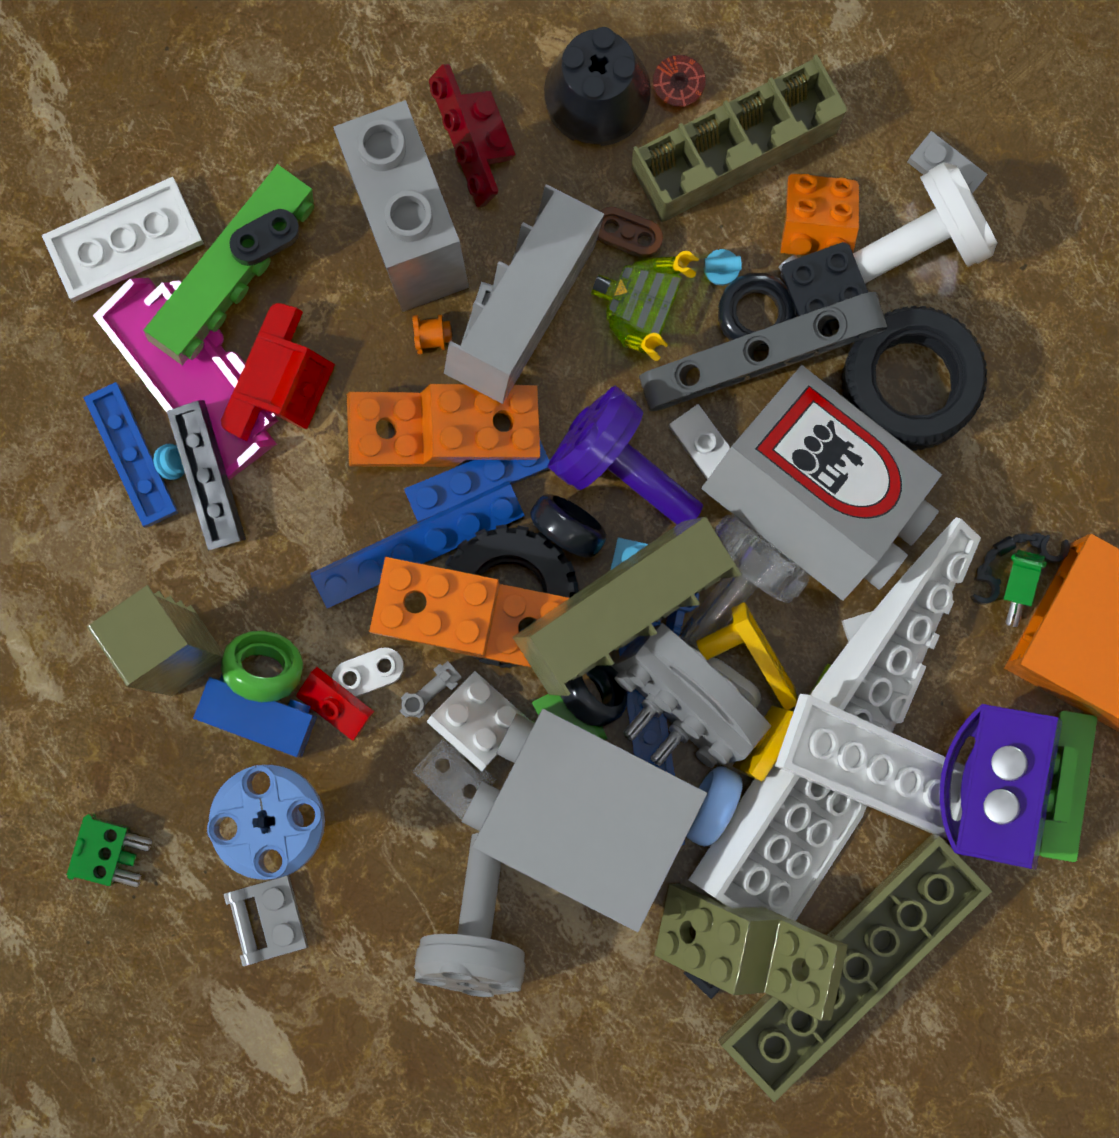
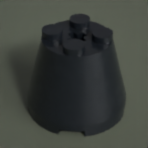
(597, 88)

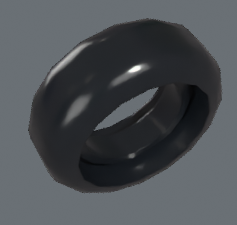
(745, 285)
(568, 525)
(587, 707)

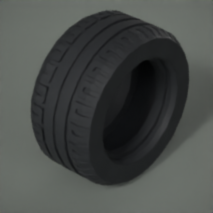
(951, 343)

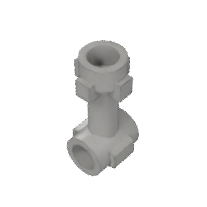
(414, 704)

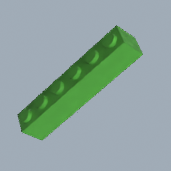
(218, 278)

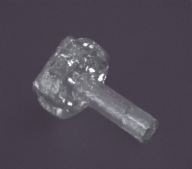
(760, 567)

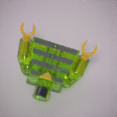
(643, 299)

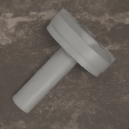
(470, 958)

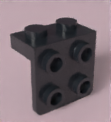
(823, 280)

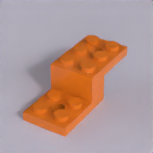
(441, 427)
(461, 612)

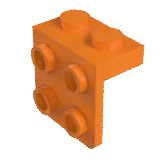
(819, 213)

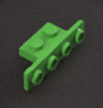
(1069, 787)

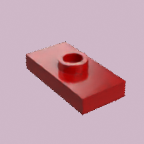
(334, 703)

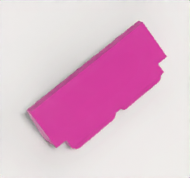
(206, 377)

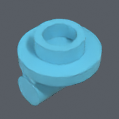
(722, 267)

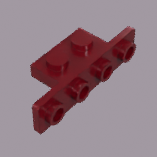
(474, 132)

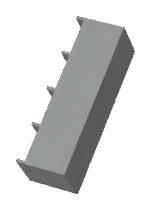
(525, 295)

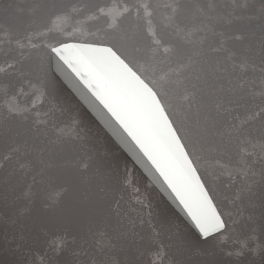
(794, 829)

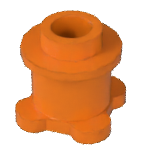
(431, 333)

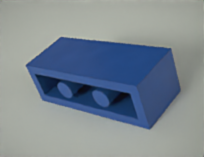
(267, 723)

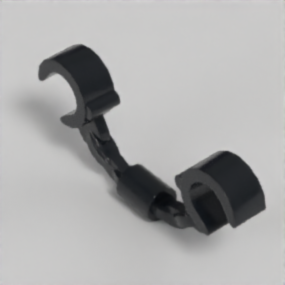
(1004, 546)

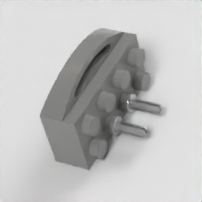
(691, 697)

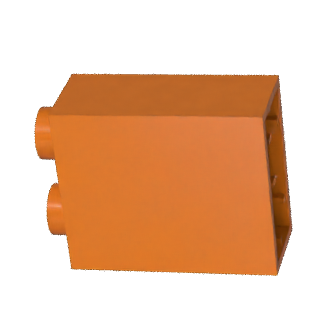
(1075, 633)

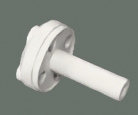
(954, 217)

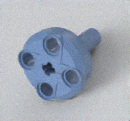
(266, 822)

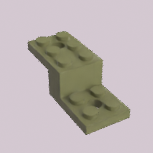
(751, 951)

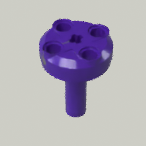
(600, 442)

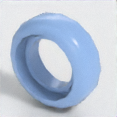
(718, 807)

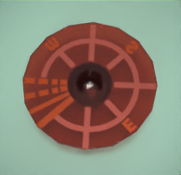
(679, 80)

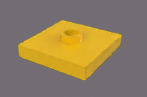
(766, 752)

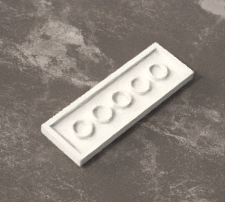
(868, 764)

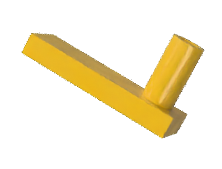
(747, 631)

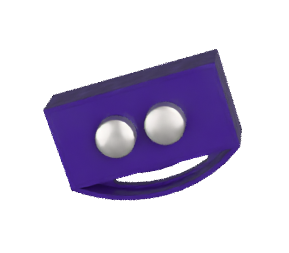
(1001, 785)

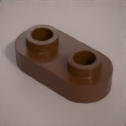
(629, 230)

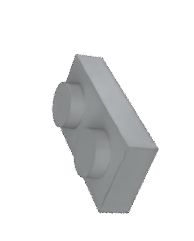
(936, 151)

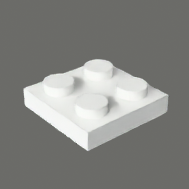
(475, 720)

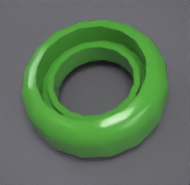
(255, 687)

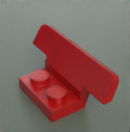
(277, 377)

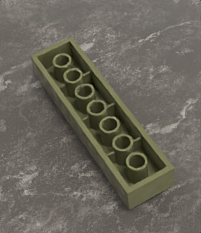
(884, 940)

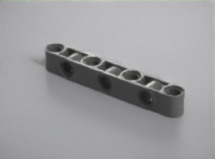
(787, 344)

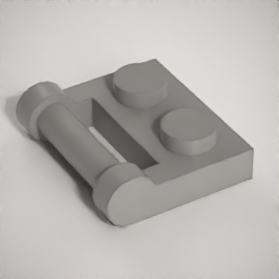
(278, 918)

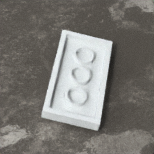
(122, 239)

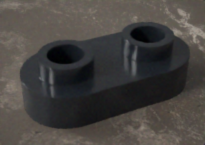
(266, 238)

